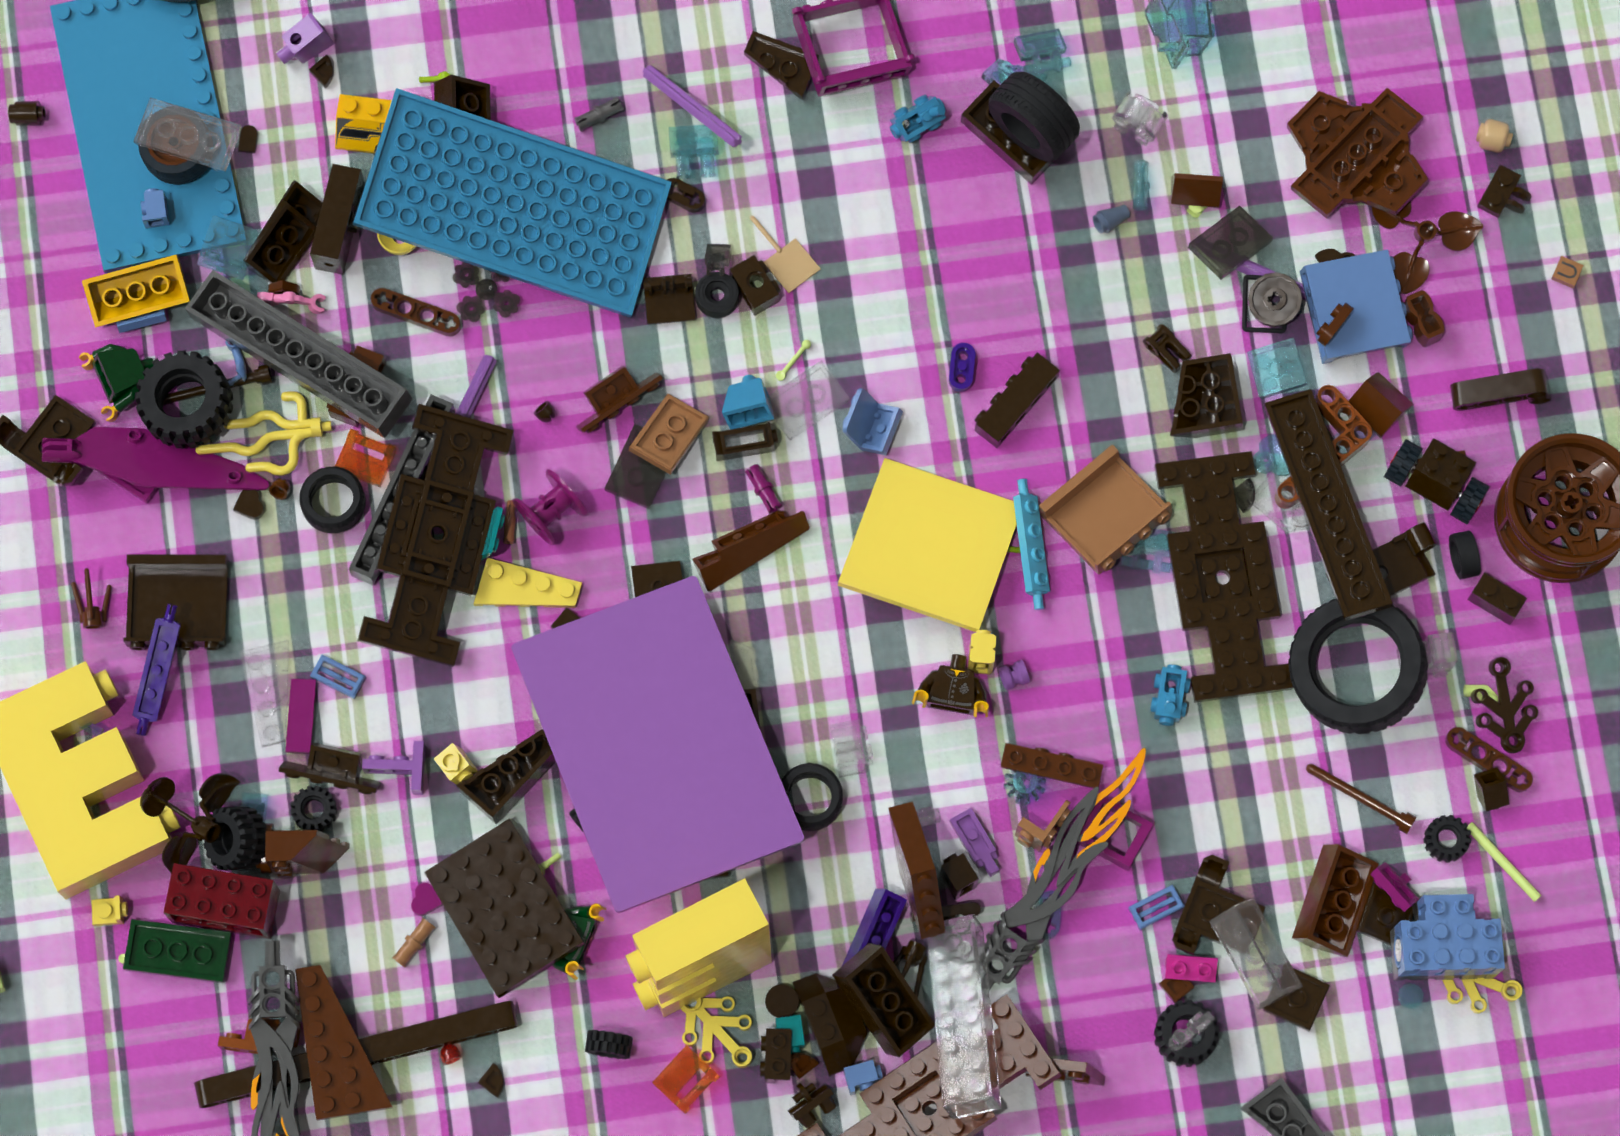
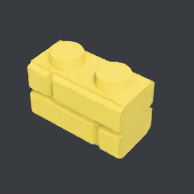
(982, 652)

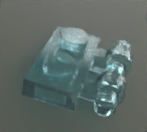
(1041, 45)
(1154, 545)

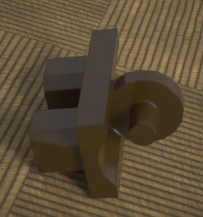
(820, 1097)

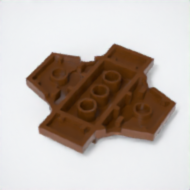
(1357, 153)

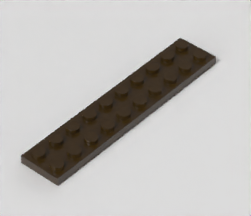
(1328, 505)

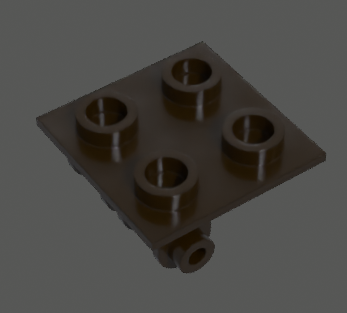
(669, 299)

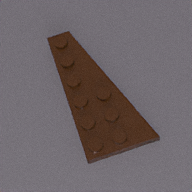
(338, 1065)

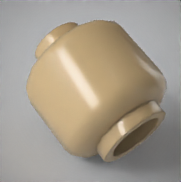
(1494, 135)

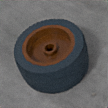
(171, 168)

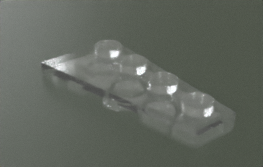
(268, 689)

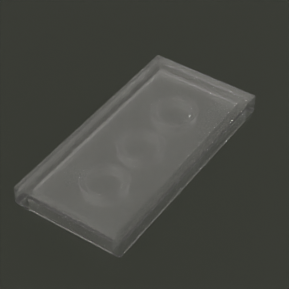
(187, 134)

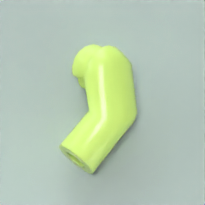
(1468, 688)

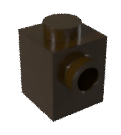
(1491, 789)

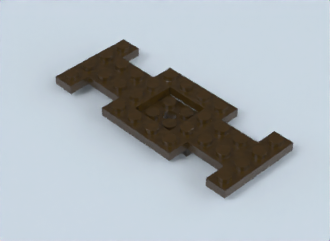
(1216, 547)
(430, 564)

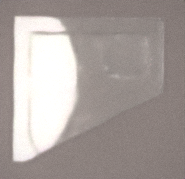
(744, 660)

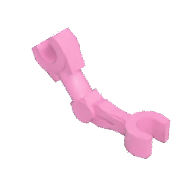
(291, 298)

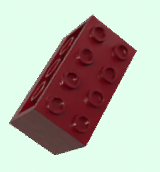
(222, 901)

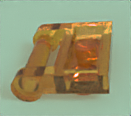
(362, 465)
(679, 1073)

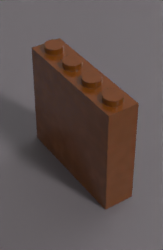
(917, 870)

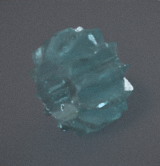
(1014, 784)

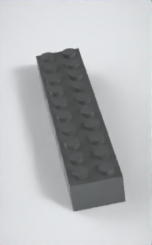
(299, 354)

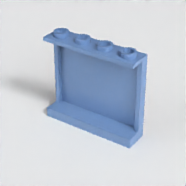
(1373, 292)

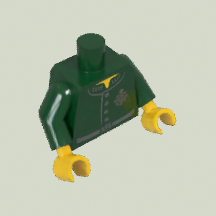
(118, 374)
(582, 919)

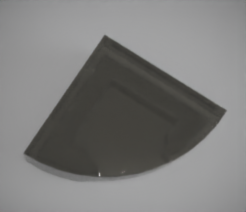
(1245, 495)

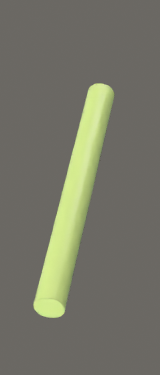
(1503, 862)

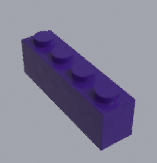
(877, 921)

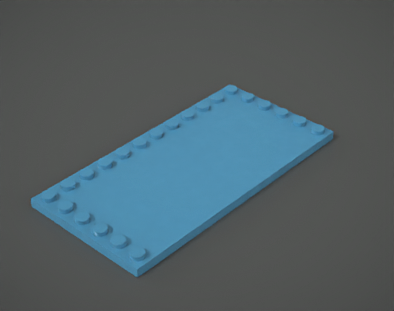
(111, 66)
(512, 203)

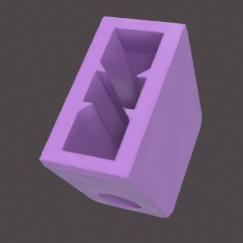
(305, 40)

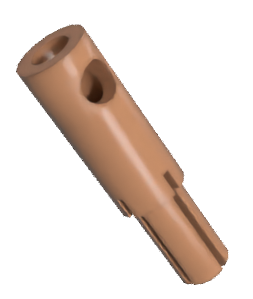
(509, 525)

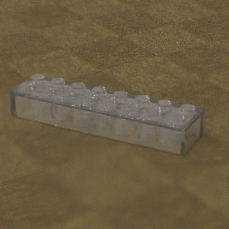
(963, 1019)

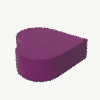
(425, 900)

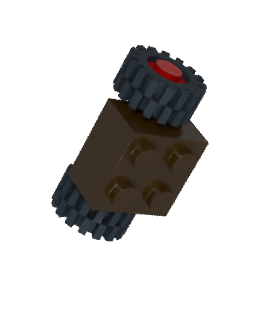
(1438, 477)

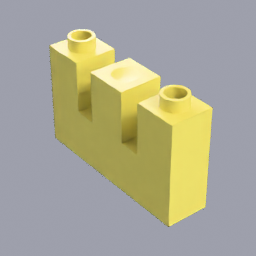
(61, 786)
(700, 949)

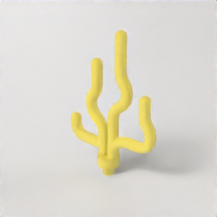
(295, 430)

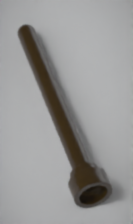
(260, 375)

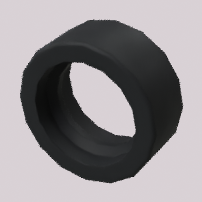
(1464, 554)

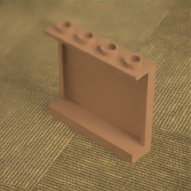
(1104, 510)

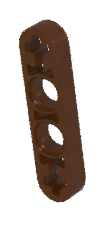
(417, 308)
(1490, 756)

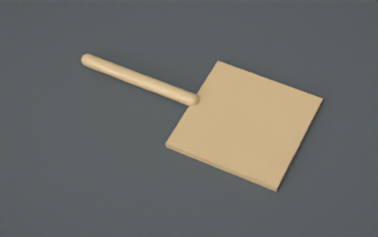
(790, 264)

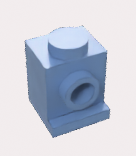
(154, 208)
(862, 1075)

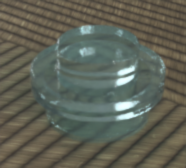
(1410, 996)

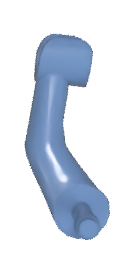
(240, 364)

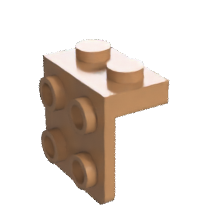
(1033, 836)

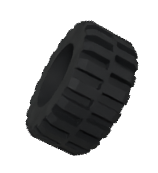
(167, 375)

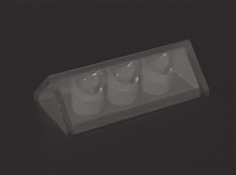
(1255, 953)

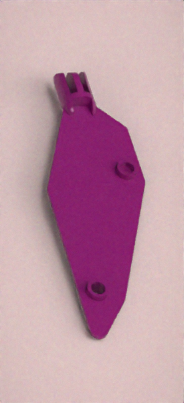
(147, 462)

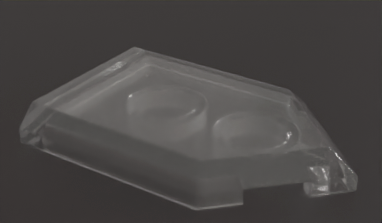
(1287, 519)

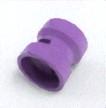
(1014, 675)

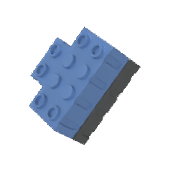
(1446, 941)

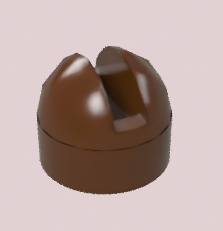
(277, 485)

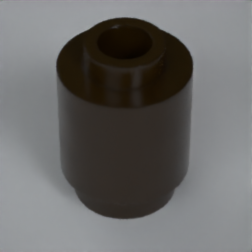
(26, 113)

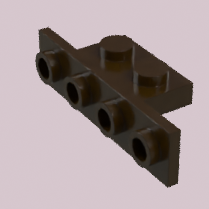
(331, 766)

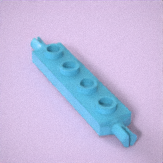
(1031, 544)

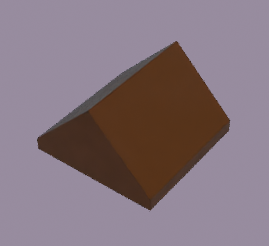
(1196, 190)
(1380, 403)

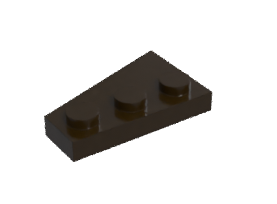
(781, 61)

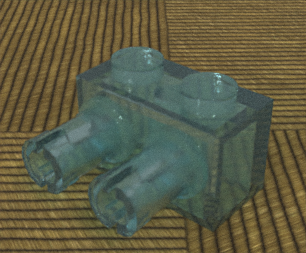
(693, 141)

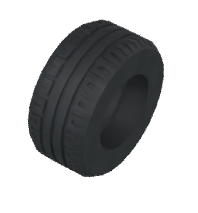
(1034, 116)

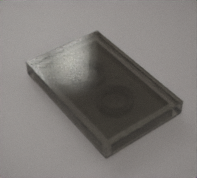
(1230, 242)
(634, 477)

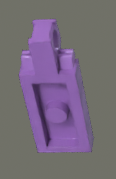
(975, 841)

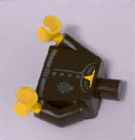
(953, 689)

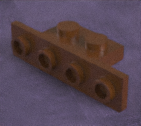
(613, 393)
(1052, 766)

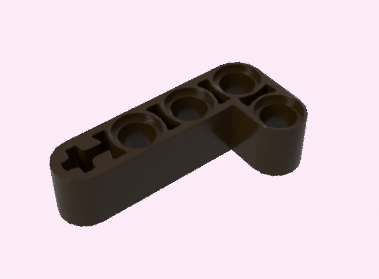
(1501, 389)

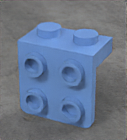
(871, 423)

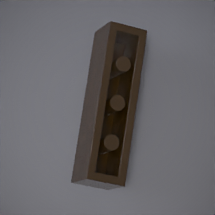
(1016, 400)

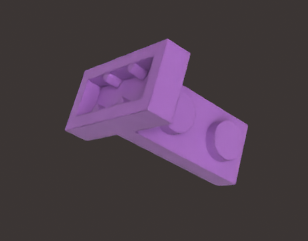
(401, 766)

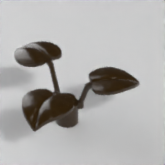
(213, 793)

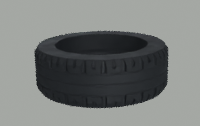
(1366, 717)

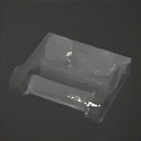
(1195, 1026)

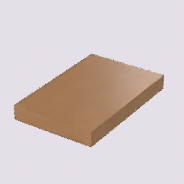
(669, 434)

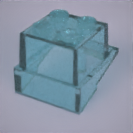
(1181, 27)

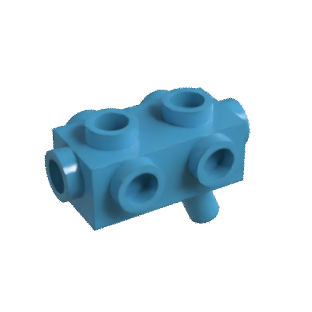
(924, 115)
(1169, 701)

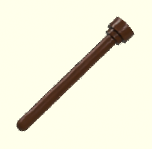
(1402, 820)

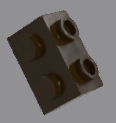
(777, 1056)

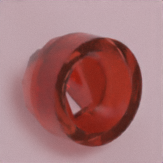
(449, 1054)

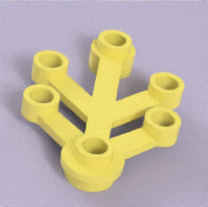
(1474, 995)
(714, 1025)

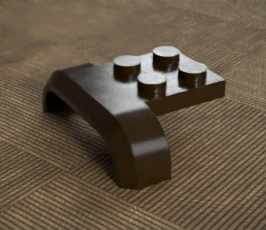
(56, 421)
(1204, 904)

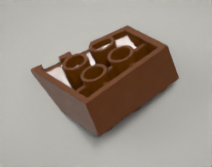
(301, 852)

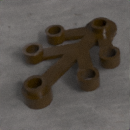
(1506, 709)

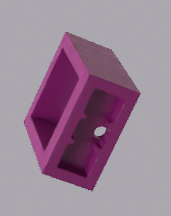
(1110, 855)

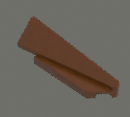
(747, 546)

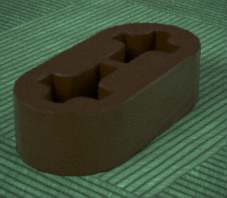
(686, 190)

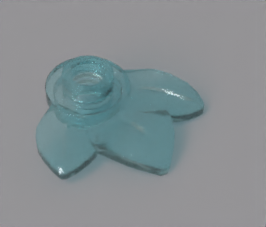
(1270, 450)

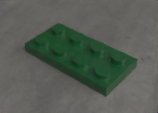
(177, 951)

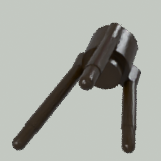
(913, 954)

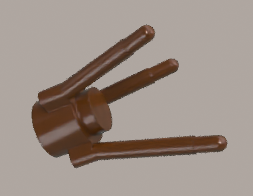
(92, 617)

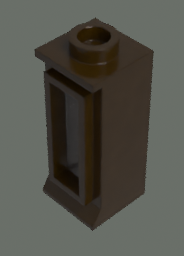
(744, 441)

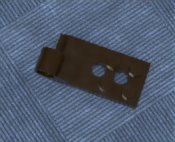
(1405, 559)

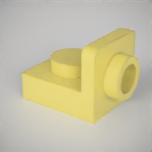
(109, 911)

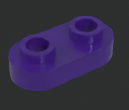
(962, 368)

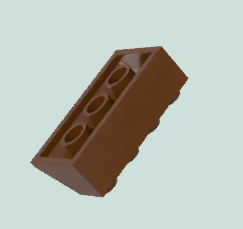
(1335, 900)

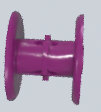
(550, 507)

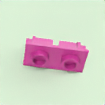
(1191, 968)

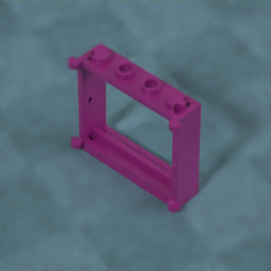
(860, 76)

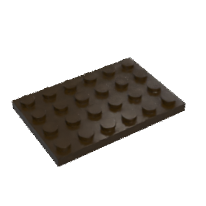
(504, 908)

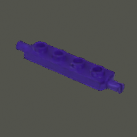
(156, 669)

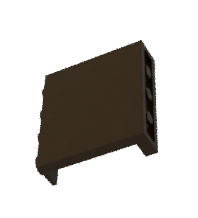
(192, 583)

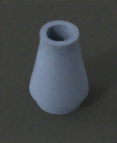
(1108, 219)

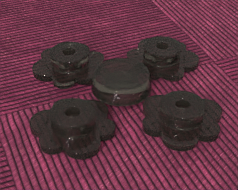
(486, 290)

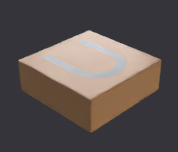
(1567, 272)

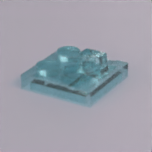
(1277, 368)

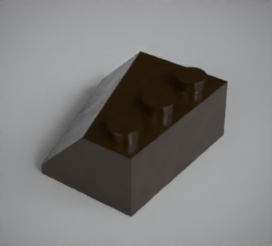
(1207, 398)

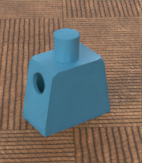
(747, 403)

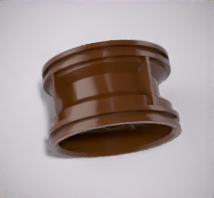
(1529, 543)

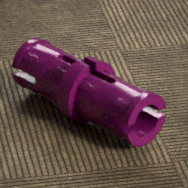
(763, 488)

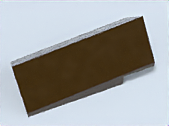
(285, 235)

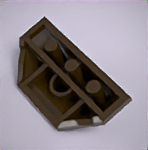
(832, 1021)

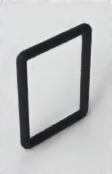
(1244, 310)

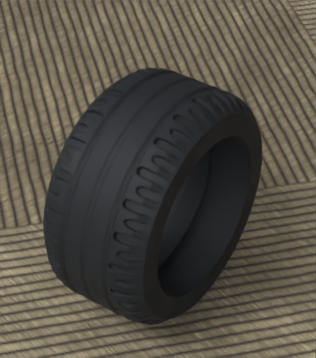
(332, 475)
(825, 775)

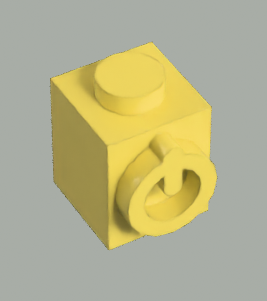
(455, 764)

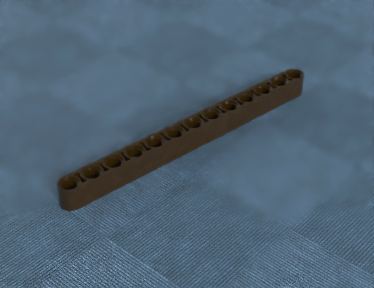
(378, 1048)

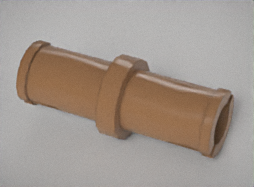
(413, 942)

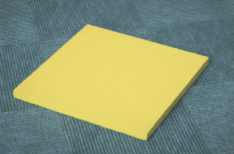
(930, 545)

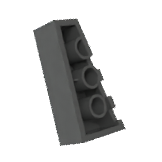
(1281, 1112)

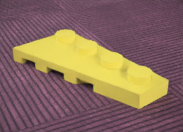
(514, 585)

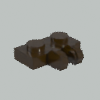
(1499, 191)

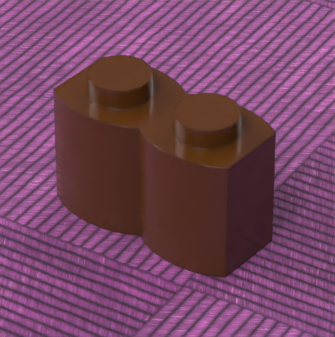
(1426, 322)

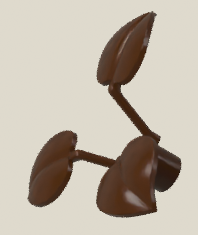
(1457, 234)

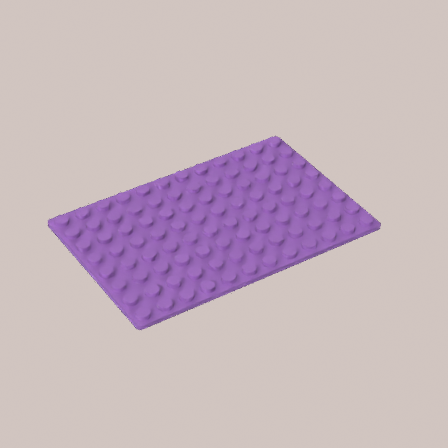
(657, 744)

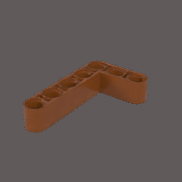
(1346, 438)

